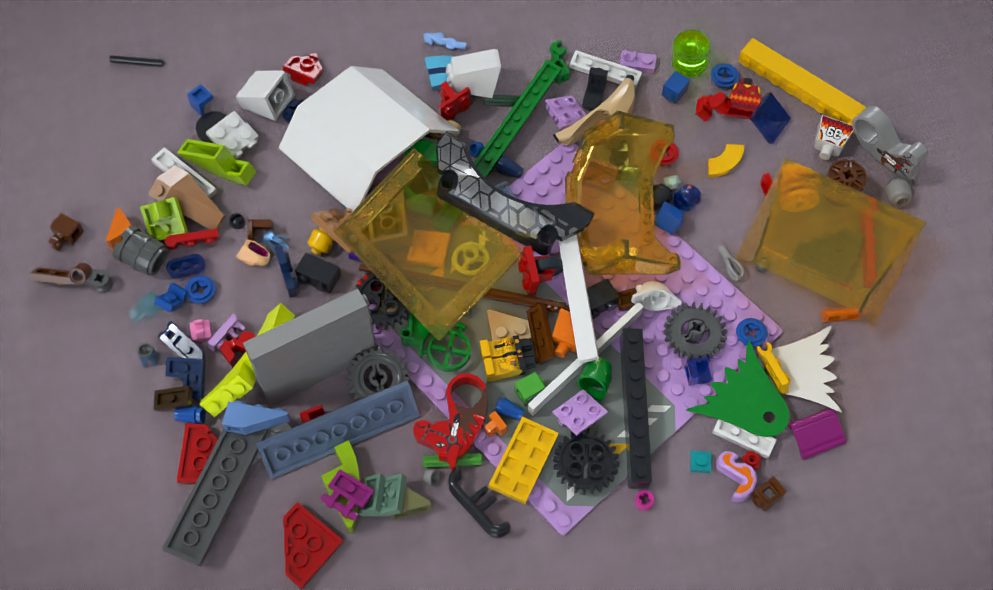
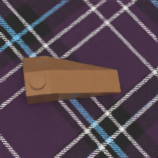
(191, 197)

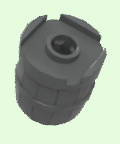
(140, 251)

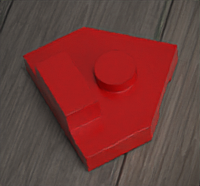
(304, 69)

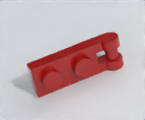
(191, 239)

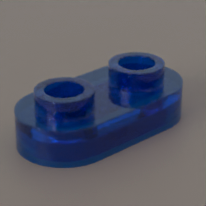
(185, 265)

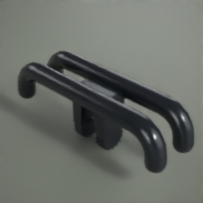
(475, 511)

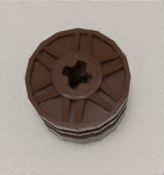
(848, 173)

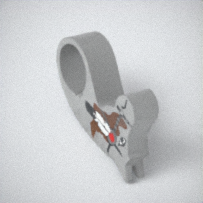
(885, 146)

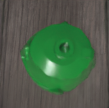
(596, 374)

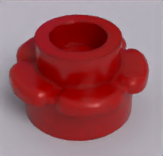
(751, 455)

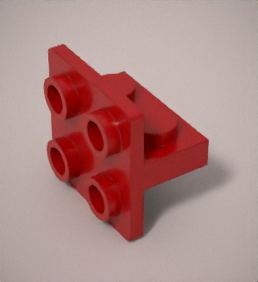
(453, 103)

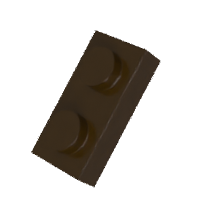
(173, 398)

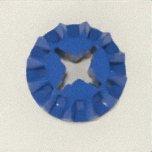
(731, 74)
(203, 282)
(753, 325)

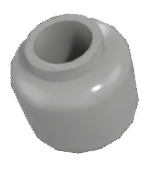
(899, 192)

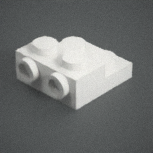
(233, 134)

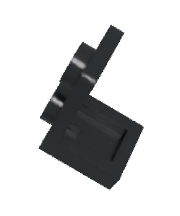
(595, 88)

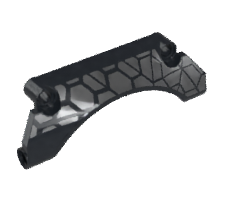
(518, 219)

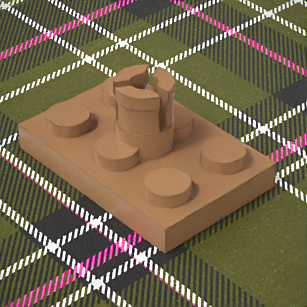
(330, 221)

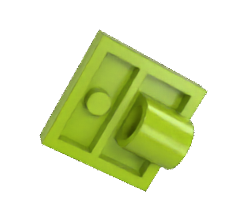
(164, 218)

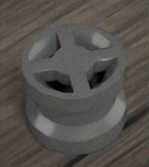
(105, 281)

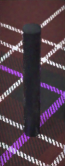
(135, 60)

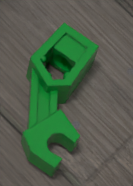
(556, 55)

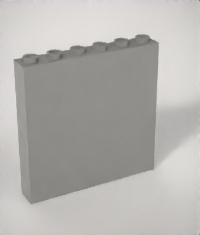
(311, 346)

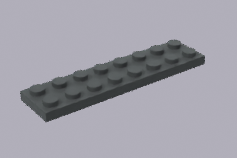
(213, 496)

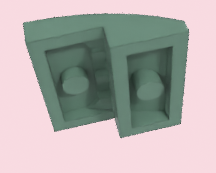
(387, 497)

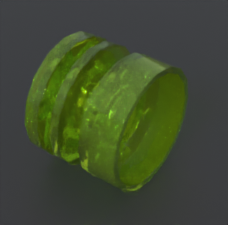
(690, 53)

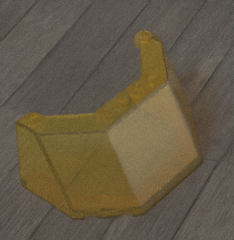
(616, 182)

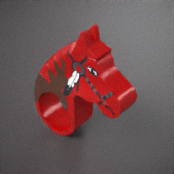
(457, 435)

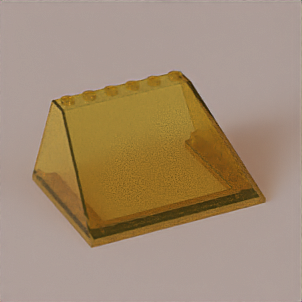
(831, 239)
(425, 247)

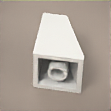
(476, 71)
(266, 94)

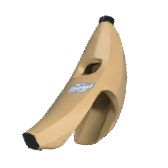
(622, 100)

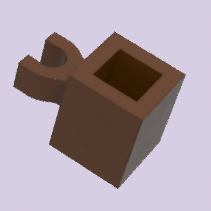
(65, 230)

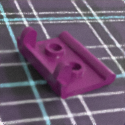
(817, 433)

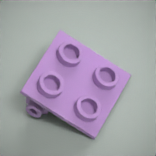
(564, 111)
(579, 412)

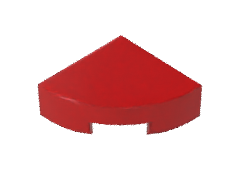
(766, 183)

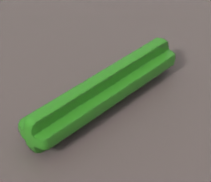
(467, 460)

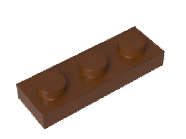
(541, 334)

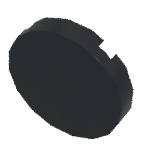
(206, 122)

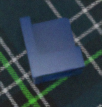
(198, 98)

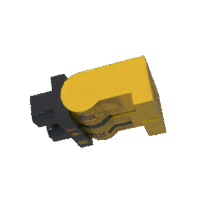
(505, 357)

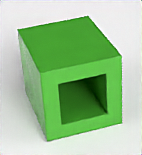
(529, 388)

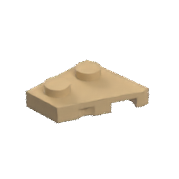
(505, 326)

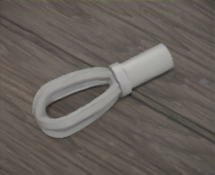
(729, 258)

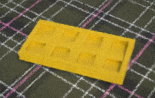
(523, 460)

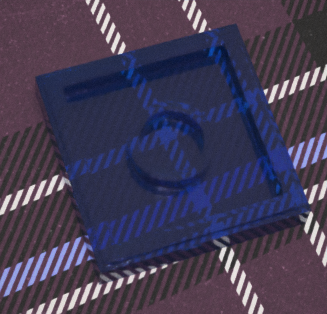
(770, 118)

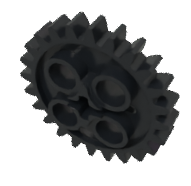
(375, 297)
(604, 463)

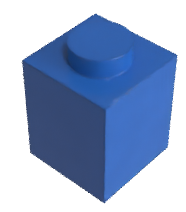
(675, 87)
(668, 218)

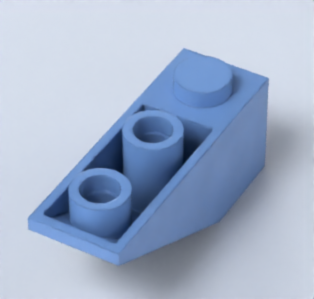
(248, 419)

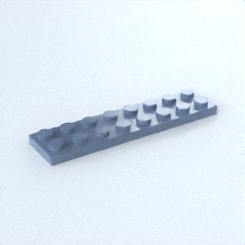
(351, 423)

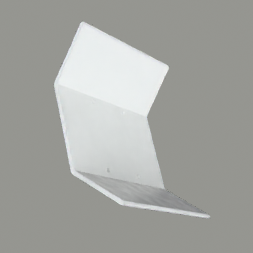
(356, 130)

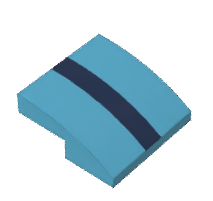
(437, 70)

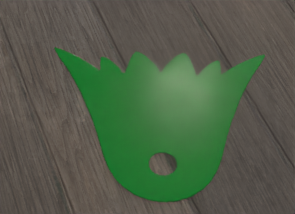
(747, 399)

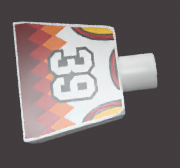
(832, 137)

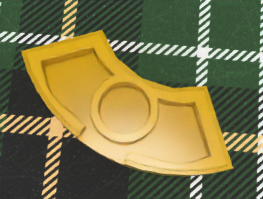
(726, 161)

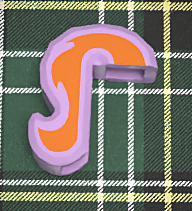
(739, 472)

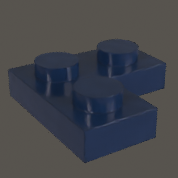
(286, 269)
(191, 370)

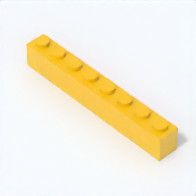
(799, 82)

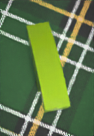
(217, 160)
(349, 465)

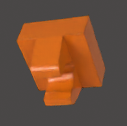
(495, 425)

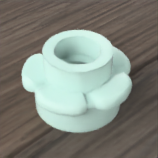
(672, 181)

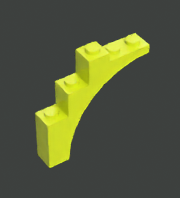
(242, 377)

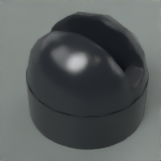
(238, 222)

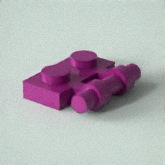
(350, 489)

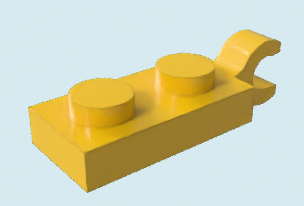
(774, 369)

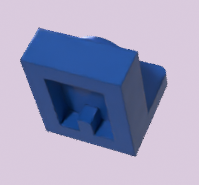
(172, 299)

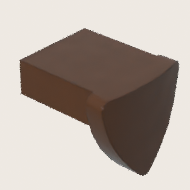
(258, 224)

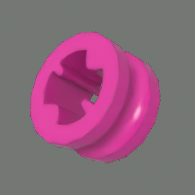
(650, 499)

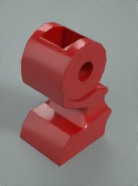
(718, 102)
(230, 347)

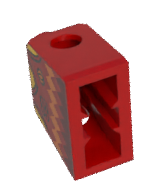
(744, 99)

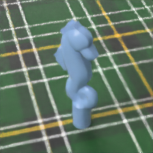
(439, 39)

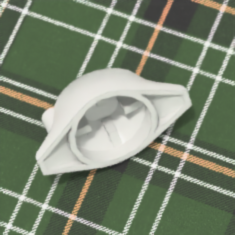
(655, 296)

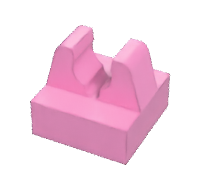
(200, 330)

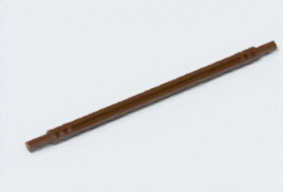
(511, 297)

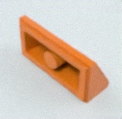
(839, 314)

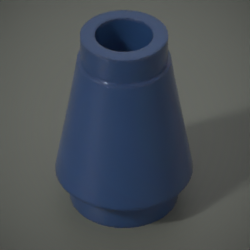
(509, 167)

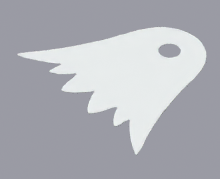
(805, 368)

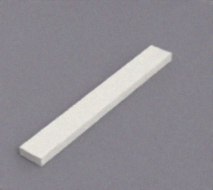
(578, 300)
(575, 368)

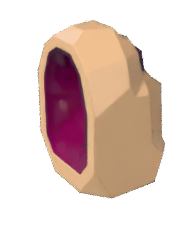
(253, 254)

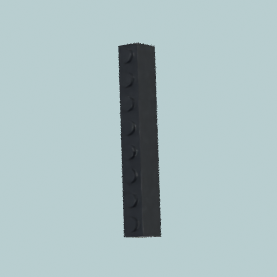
(635, 409)

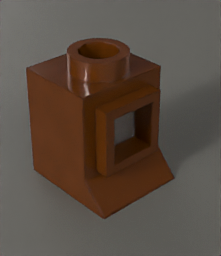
(768, 494)

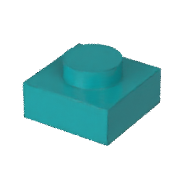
(700, 462)

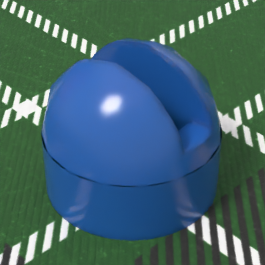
(476, 148)

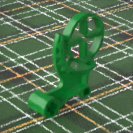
(417, 334)

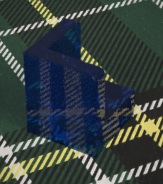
(698, 371)

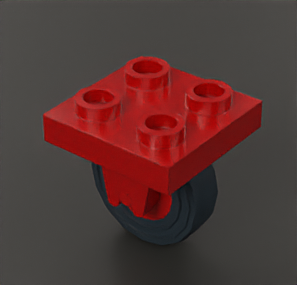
(537, 269)

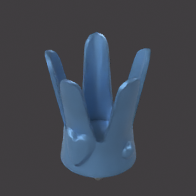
(271, 238)
(145, 352)

